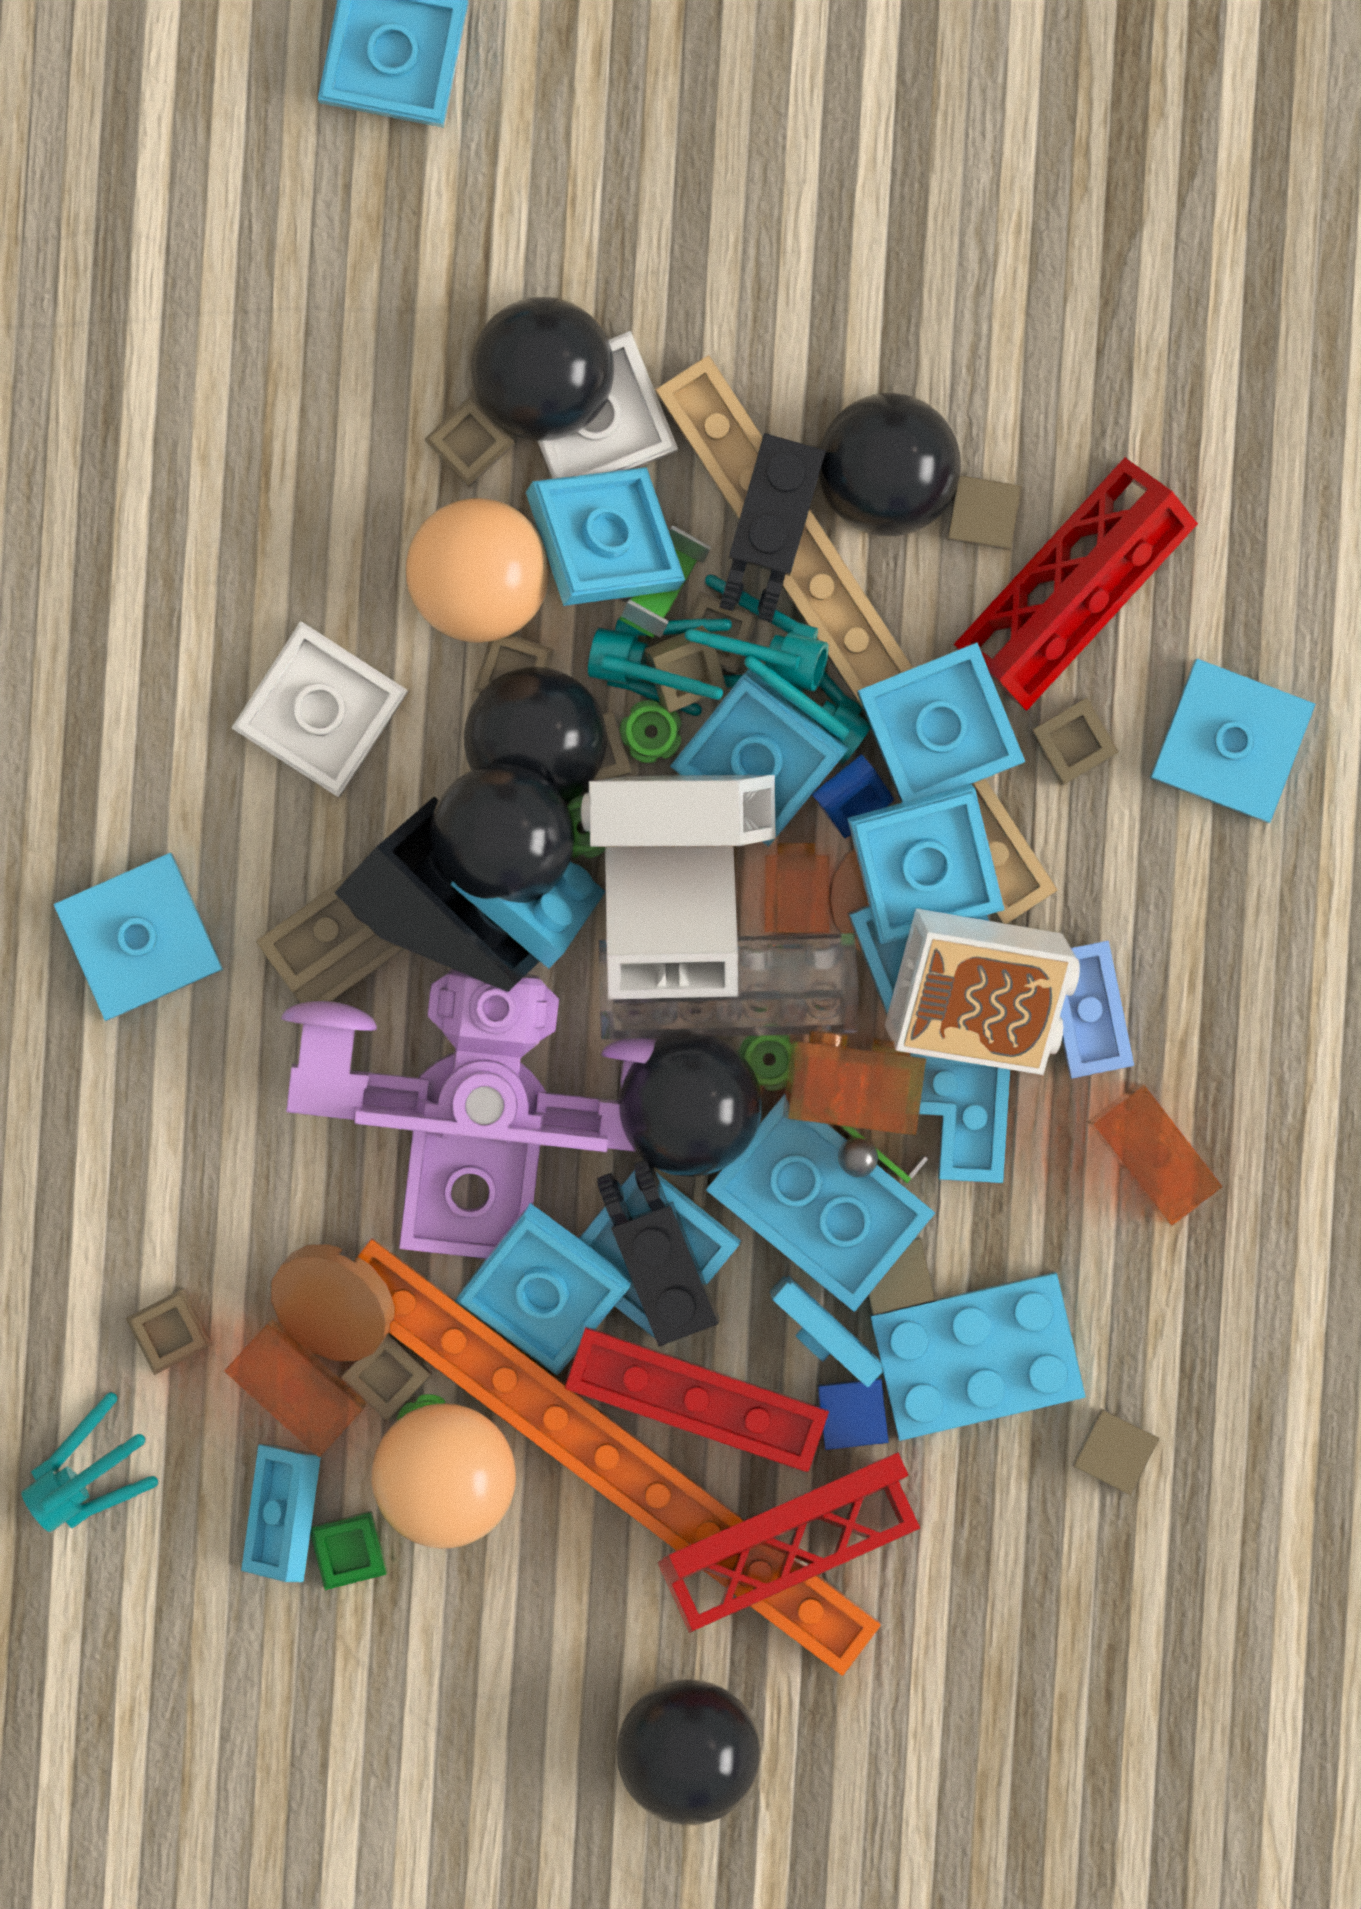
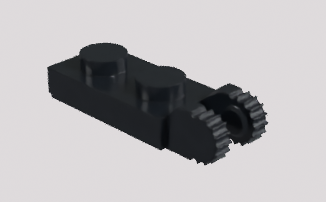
(773, 518)
(659, 1259)

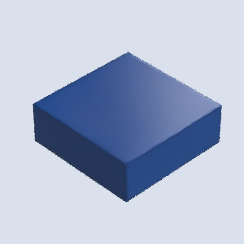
(852, 793)
(854, 1414)

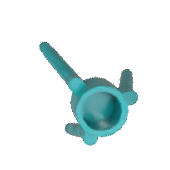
(796, 657)
(623, 661)
(839, 720)
(59, 1495)

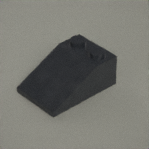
(417, 908)

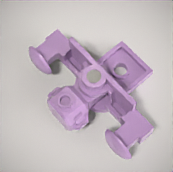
(467, 1110)

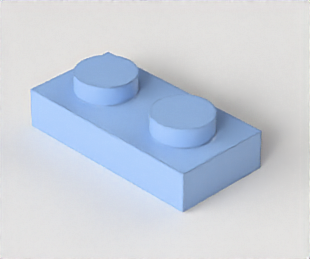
(1094, 1018)

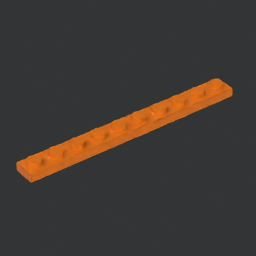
(607, 1455)

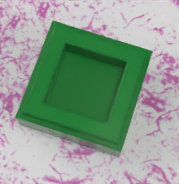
(348, 1550)

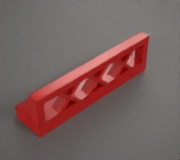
(1085, 588)
(696, 1399)
(782, 1519)

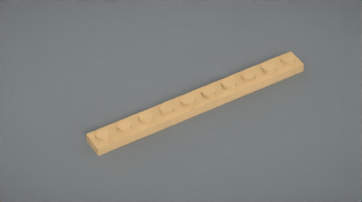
(832, 599)

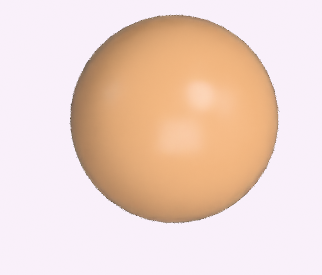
(477, 570)
(443, 1476)

